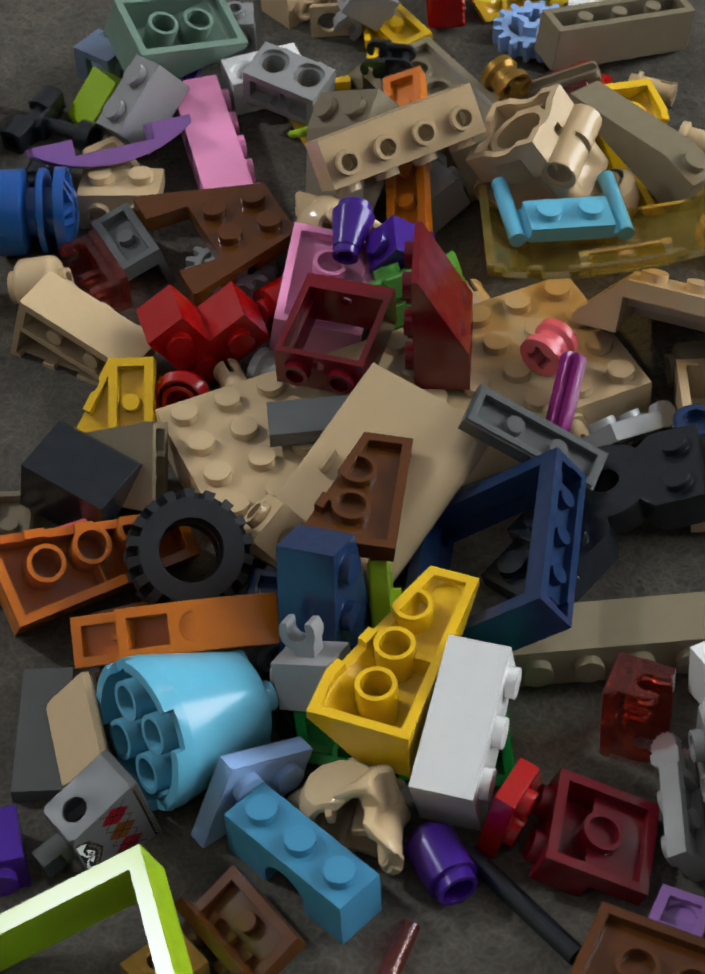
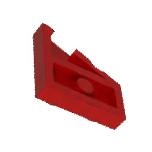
(510, 809)

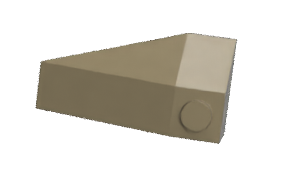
(656, 153)

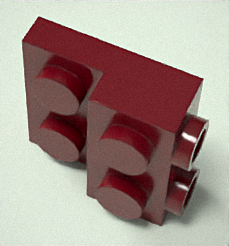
(592, 838)

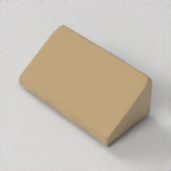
(76, 727)

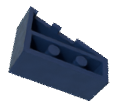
(322, 577)

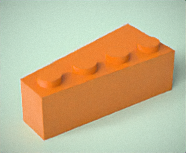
(73, 567)

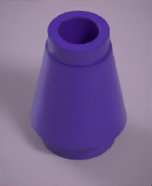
(350, 228)

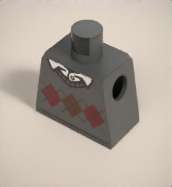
(95, 818)

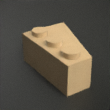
(74, 329)

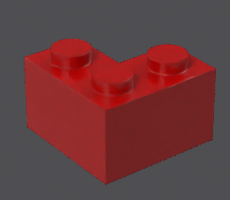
(204, 334)

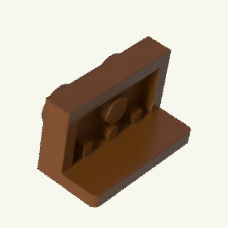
(240, 927)

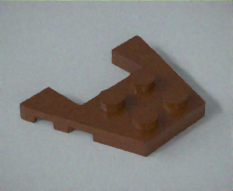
(237, 224)

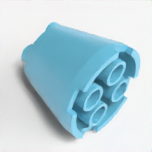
(180, 714)

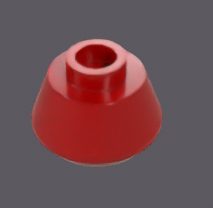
(179, 386)

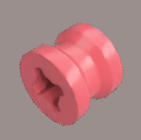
(544, 348)

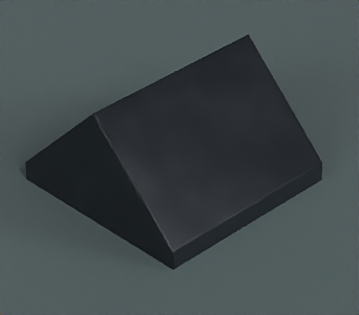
(76, 477)

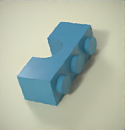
(332, 881)

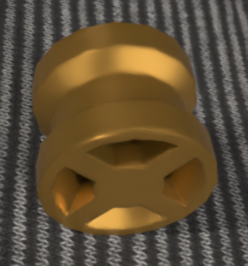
(505, 79)

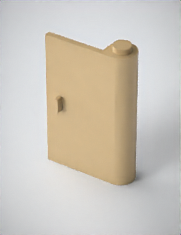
(438, 462)

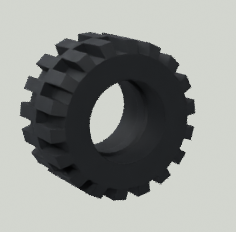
(195, 511)

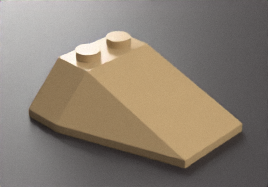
(649, 296)

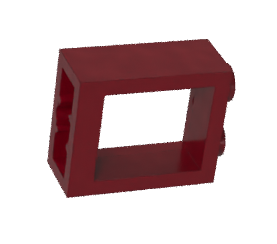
(324, 299)

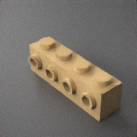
(395, 138)

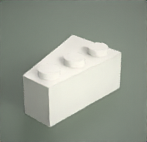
(464, 732)

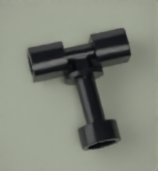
(43, 122)

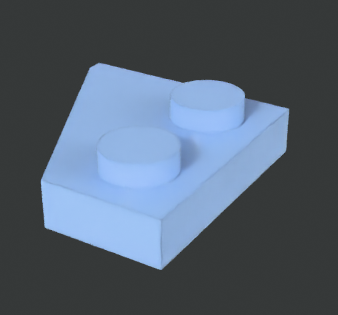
(238, 773)

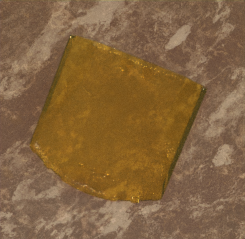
(662, 236)

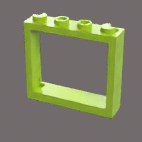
(93, 897)

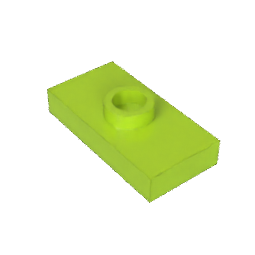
(381, 589)

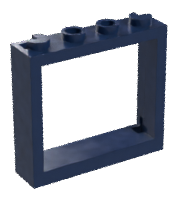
(558, 494)

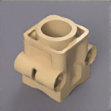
(540, 147)

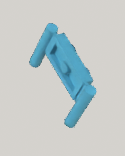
(565, 217)

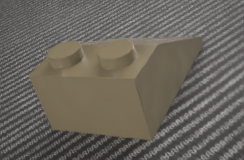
(339, 110)

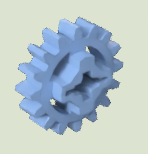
(518, 30)

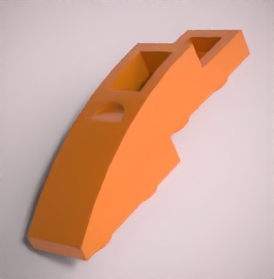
(176, 627)

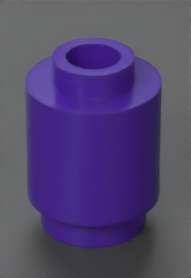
(442, 863)

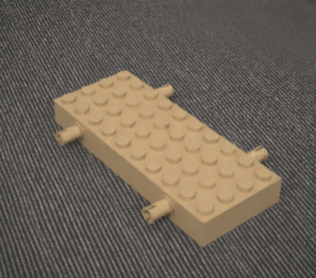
(224, 439)

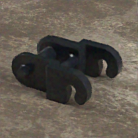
(393, 57)

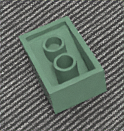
(173, 33)

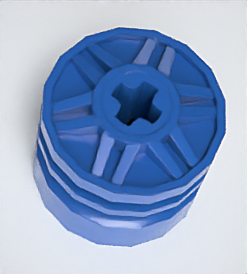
(36, 211)

